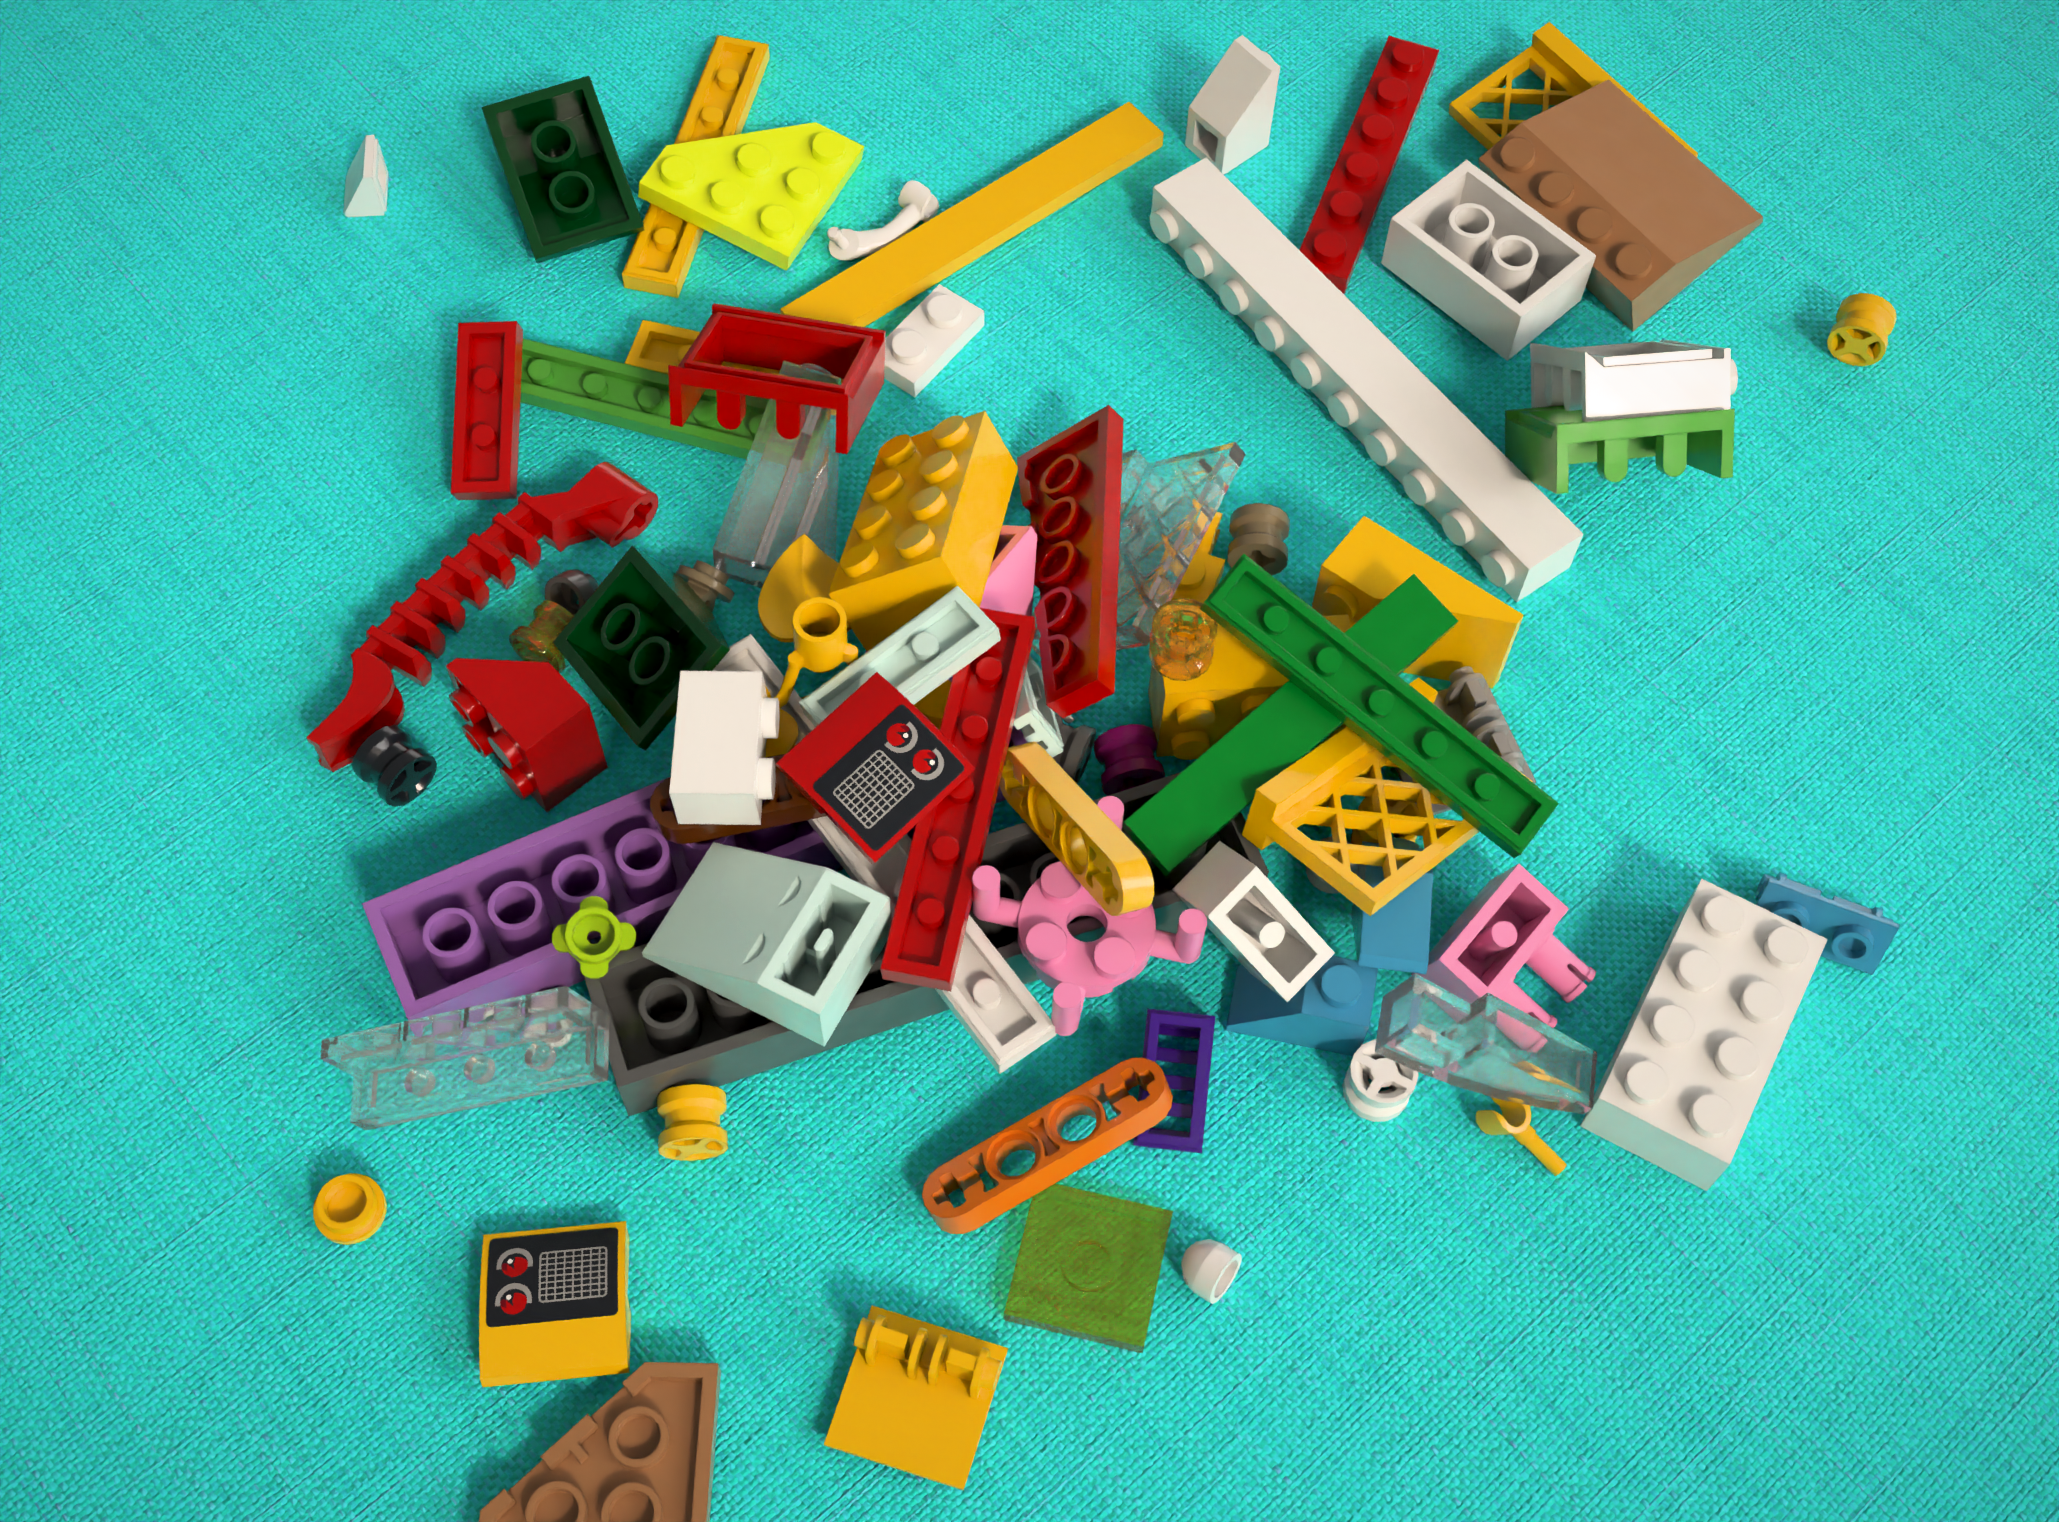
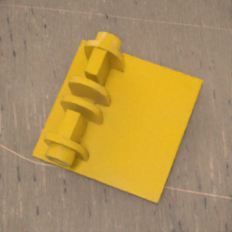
(916, 1397)

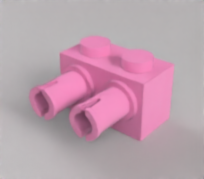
(1497, 935)

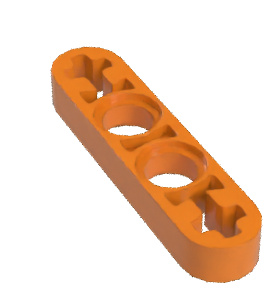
(1042, 1135)

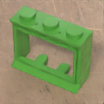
(1546, 447)

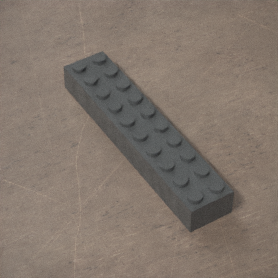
(683, 1034)

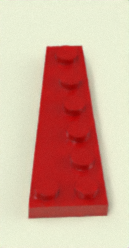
(1075, 510)

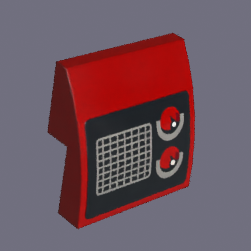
(875, 767)

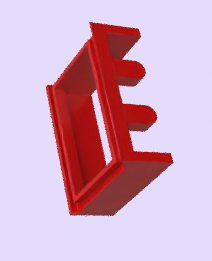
(765, 342)

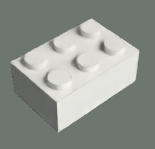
(1487, 259)

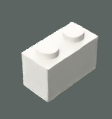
(721, 748)
(1254, 920)

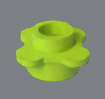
(593, 916)

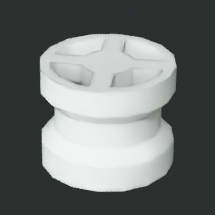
(1384, 1072)

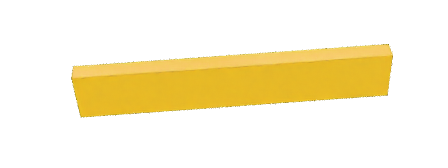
(717, 109)

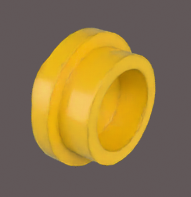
(349, 1208)

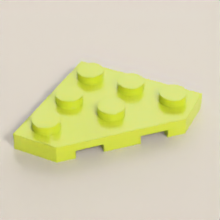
(756, 186)

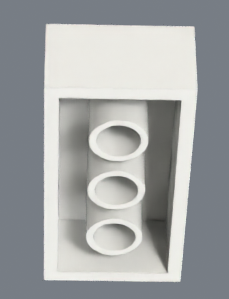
(1705, 1035)

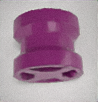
(1127, 757)

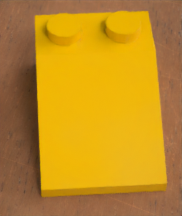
(1376, 562)

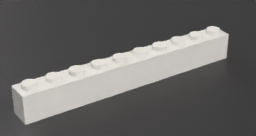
(1365, 381)

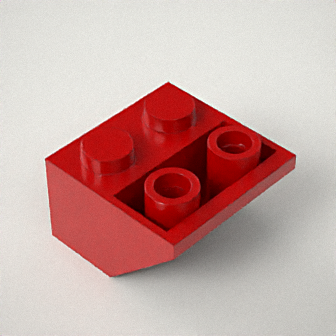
(529, 724)

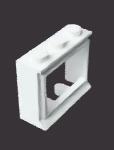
(1633, 379)

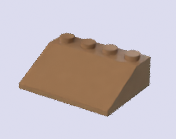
(1624, 195)

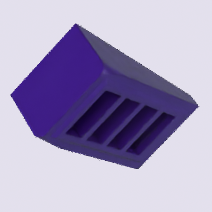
(1187, 1026)

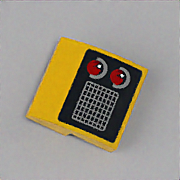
(554, 1304)

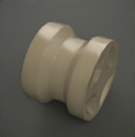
(1260, 535)

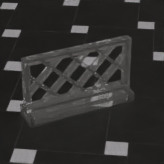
(1142, 525)

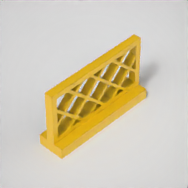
(1556, 63)
(1311, 795)

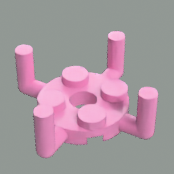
(1074, 966)

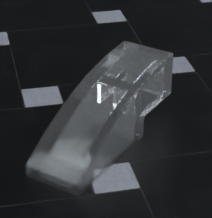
(1485, 1047)

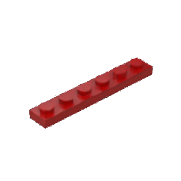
(1368, 159)
(952, 837)

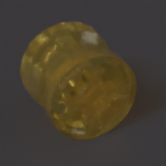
(536, 639)
(1177, 655)

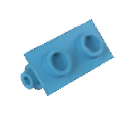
(1854, 932)

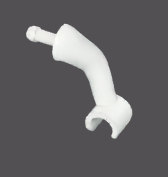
(917, 206)

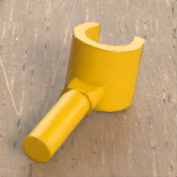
(1516, 1121)

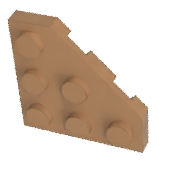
(630, 1461)

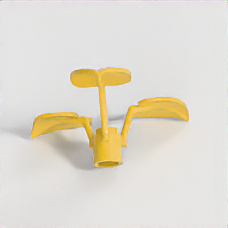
(799, 610)

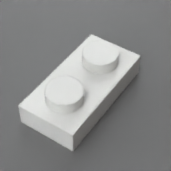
(929, 339)

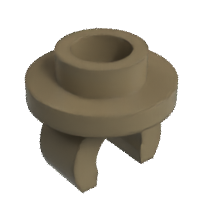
(707, 582)

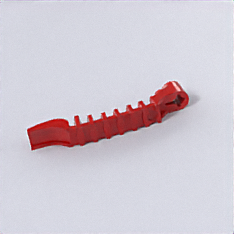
(599, 506)

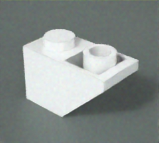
(1234, 107)

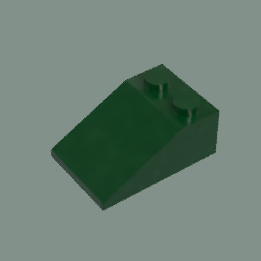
(562, 169)
(636, 641)

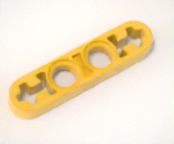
(1076, 830)

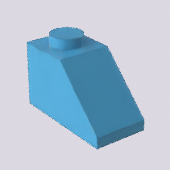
(1400, 930)
(1325, 1014)

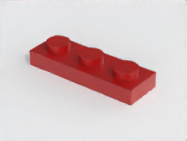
(487, 411)

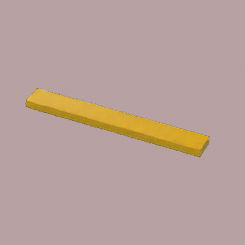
(982, 221)

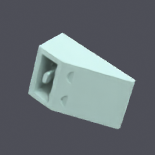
(774, 936)

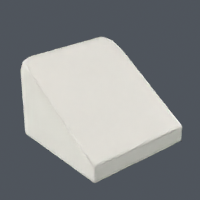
(367, 181)

